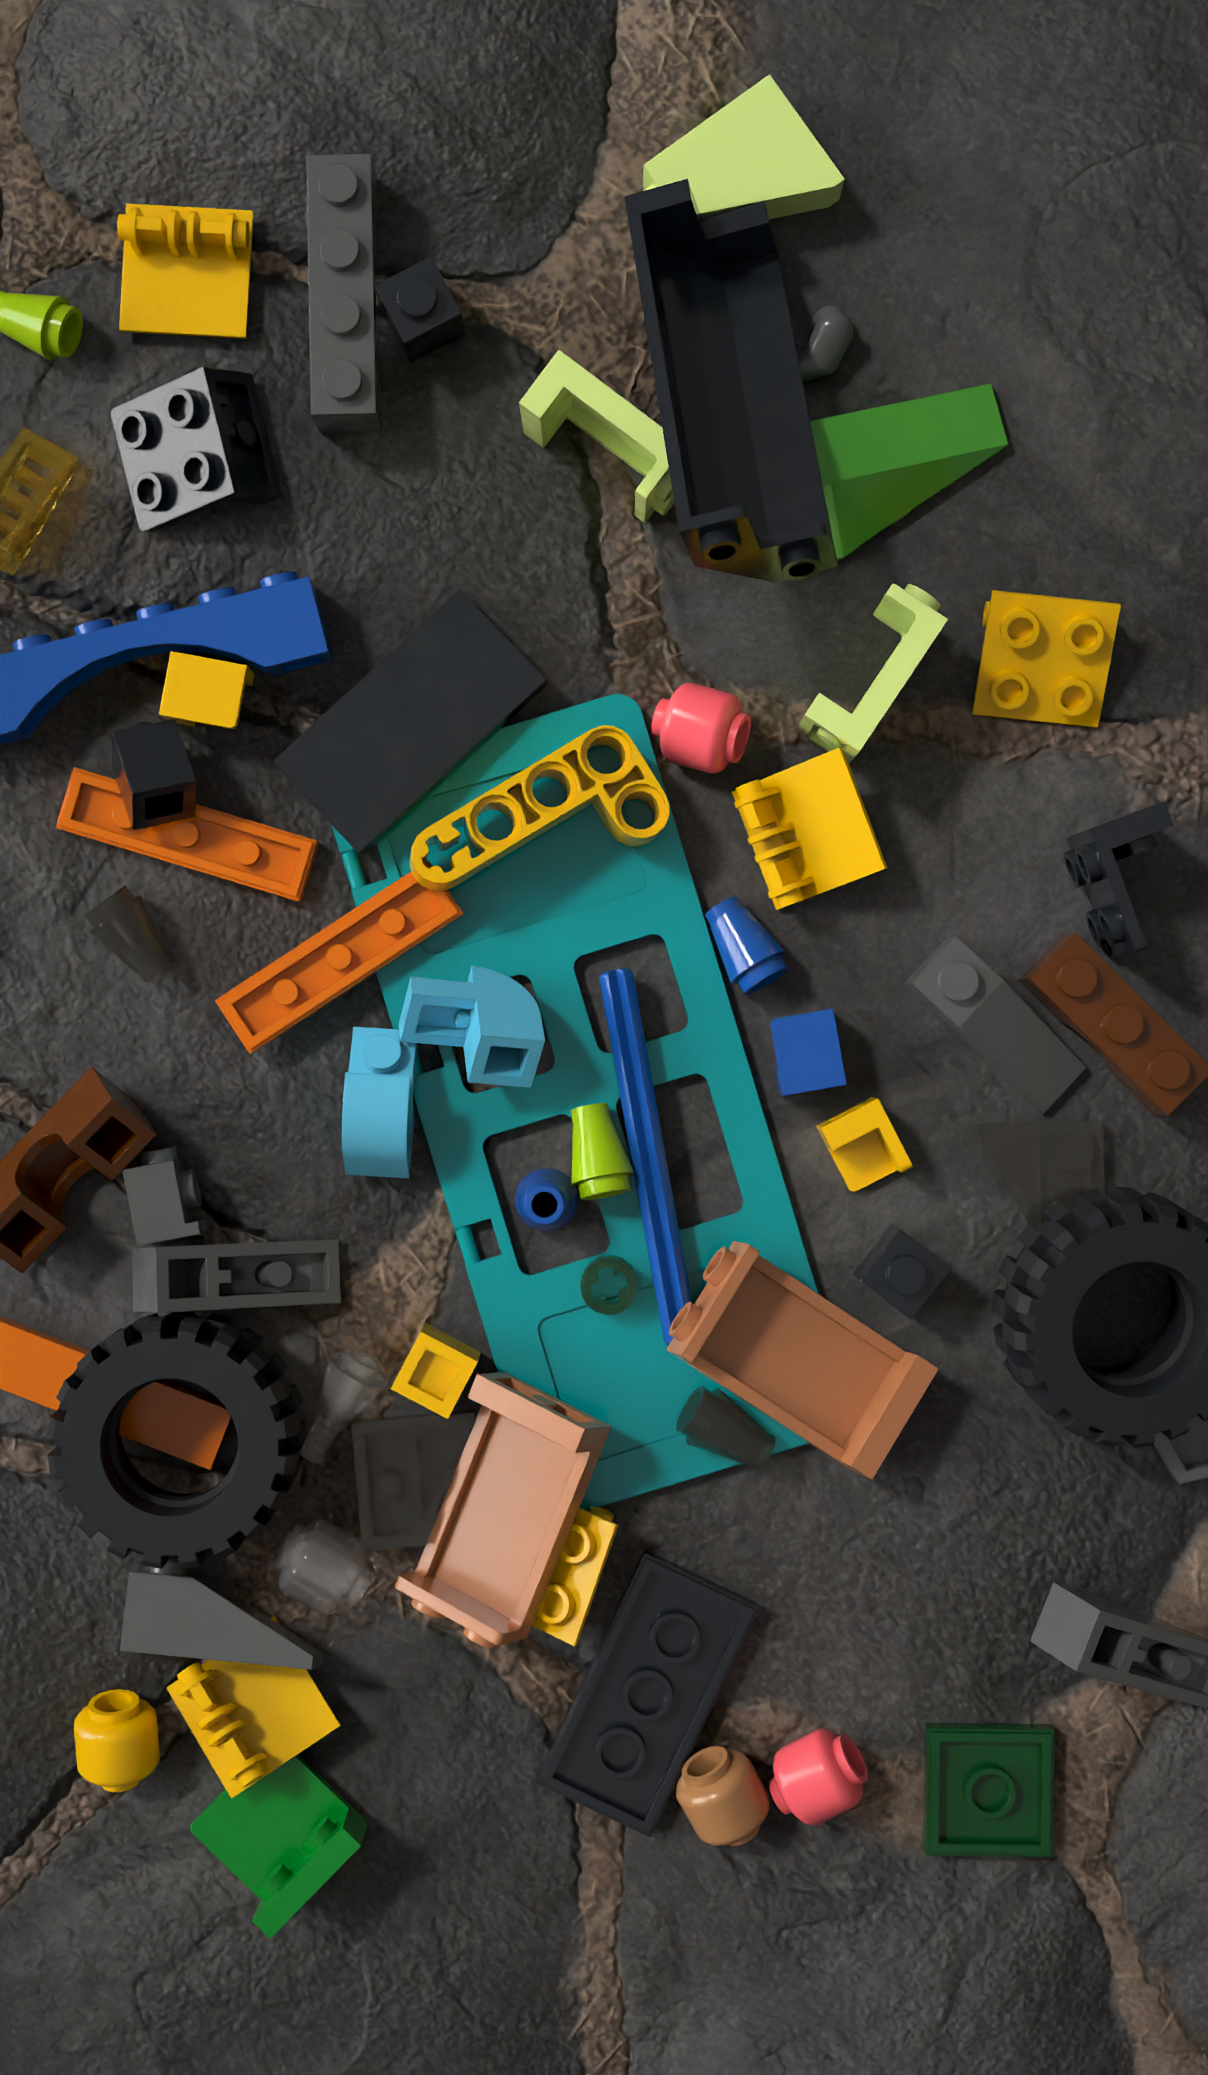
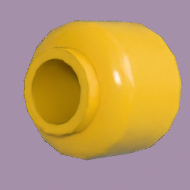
(116, 1740)

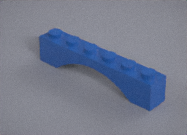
(266, 628)

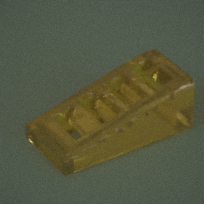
(35, 511)

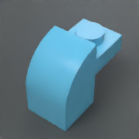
(486, 1016)
(378, 1104)

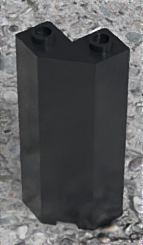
(729, 388)

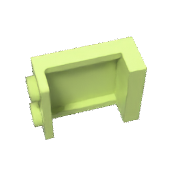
(575, 394)
(916, 618)

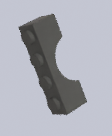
(342, 293)

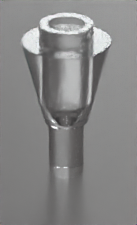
(347, 1389)

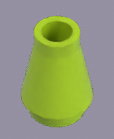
(41, 323)
(598, 1155)

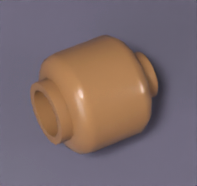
(722, 1796)

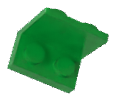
(282, 1838)

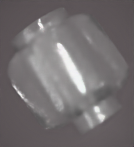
(323, 1567)

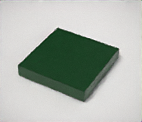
(988, 1789)

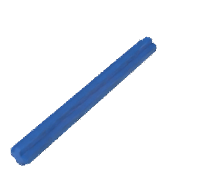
(646, 1145)

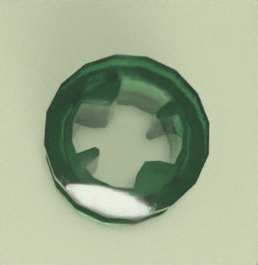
(626, 1292)

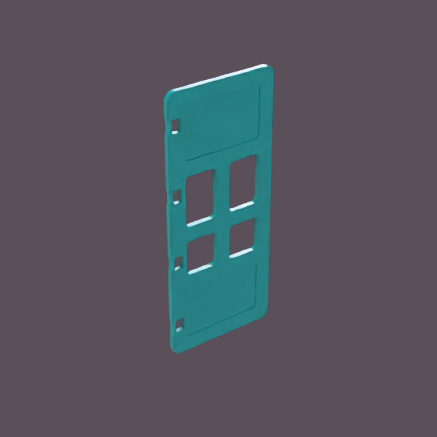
(534, 918)

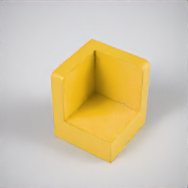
(204, 690)
(864, 1144)
(436, 1370)

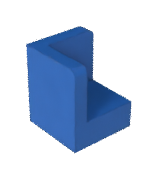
(807, 1052)

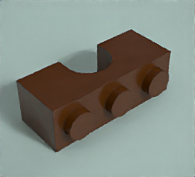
(1117, 1022)
(84, 1131)

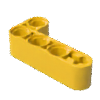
(531, 818)

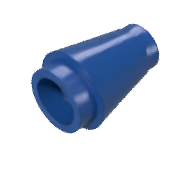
(745, 946)
(548, 1181)

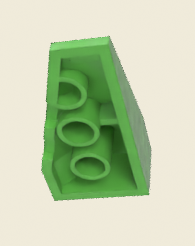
(899, 455)

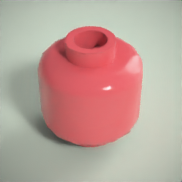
(701, 728)
(818, 1776)

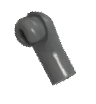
(827, 343)

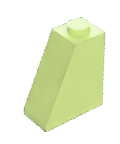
(749, 156)

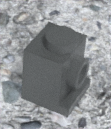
(163, 1197)

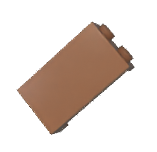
(799, 1359)
(506, 1511)

